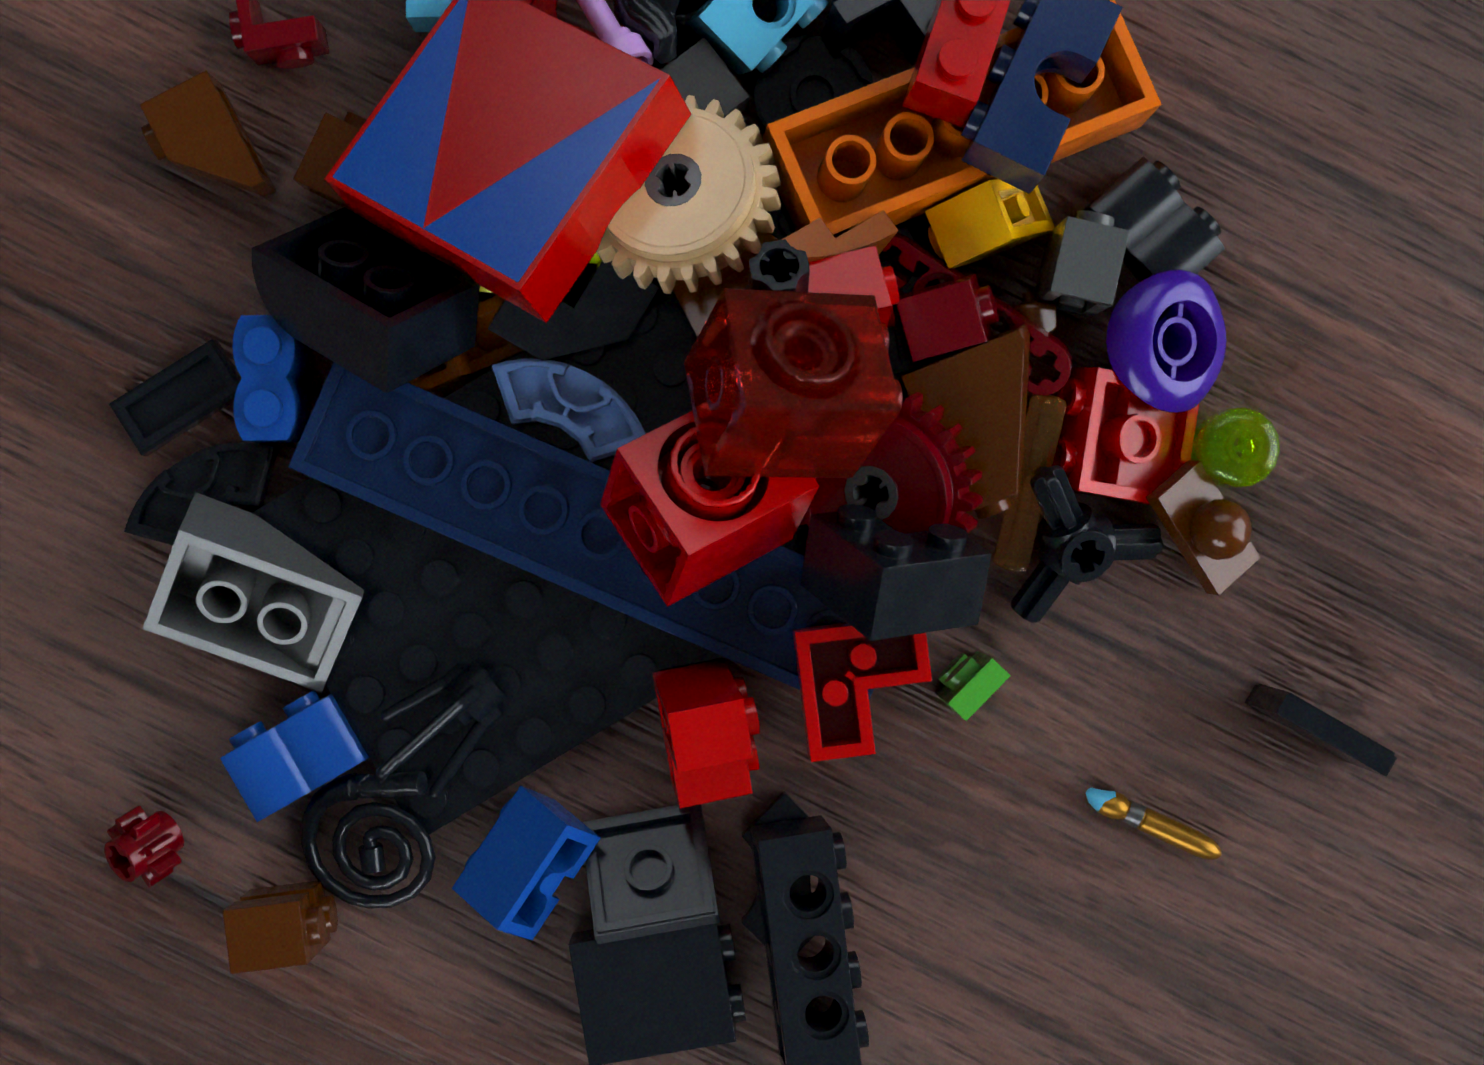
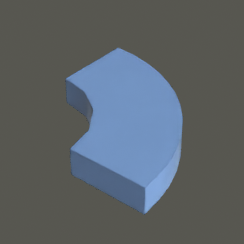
(568, 400)

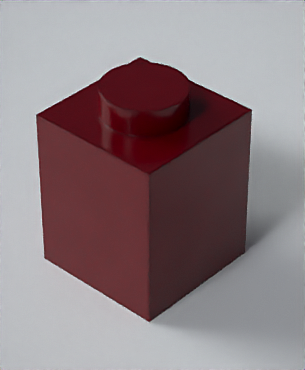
(947, 317)

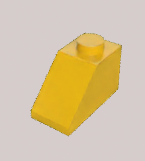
(986, 222)

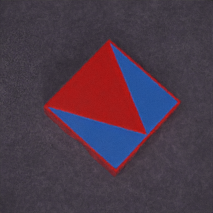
(510, 147)

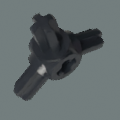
(1075, 544)

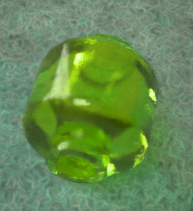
(1216, 448)

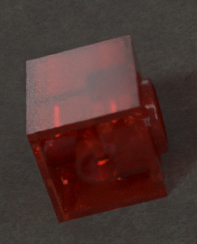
(791, 384)

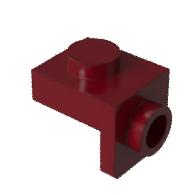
(287, 41)

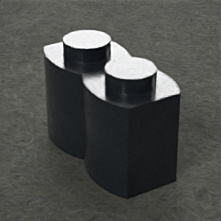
(1161, 225)

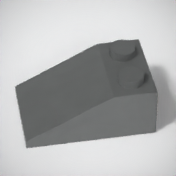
(252, 595)

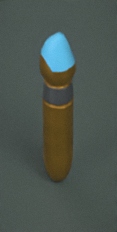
(1117, 806)

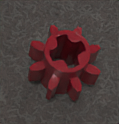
(144, 846)

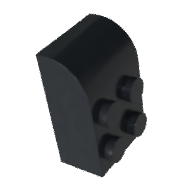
(366, 298)

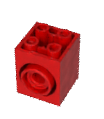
(694, 525)

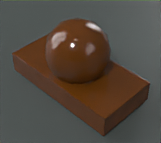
(1205, 527)

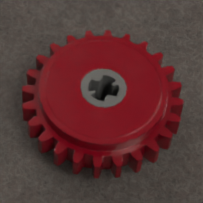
(918, 467)

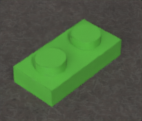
(970, 682)

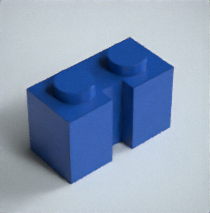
(523, 863)

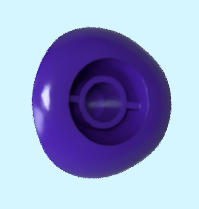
(1168, 340)

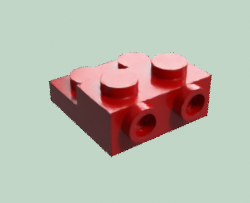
(1117, 441)

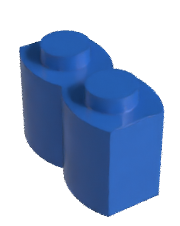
(270, 396)
(293, 756)

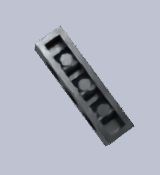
(781, 856)

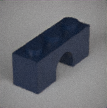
(1016, 131)

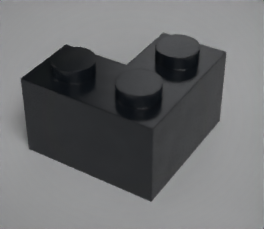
(892, 579)

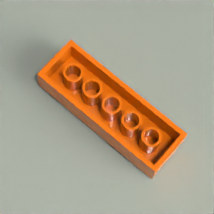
(876, 155)

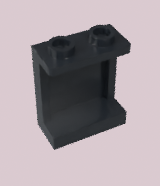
(655, 992)

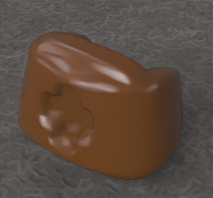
(1040, 313)

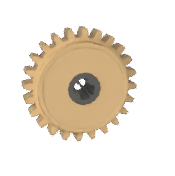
(711, 223)

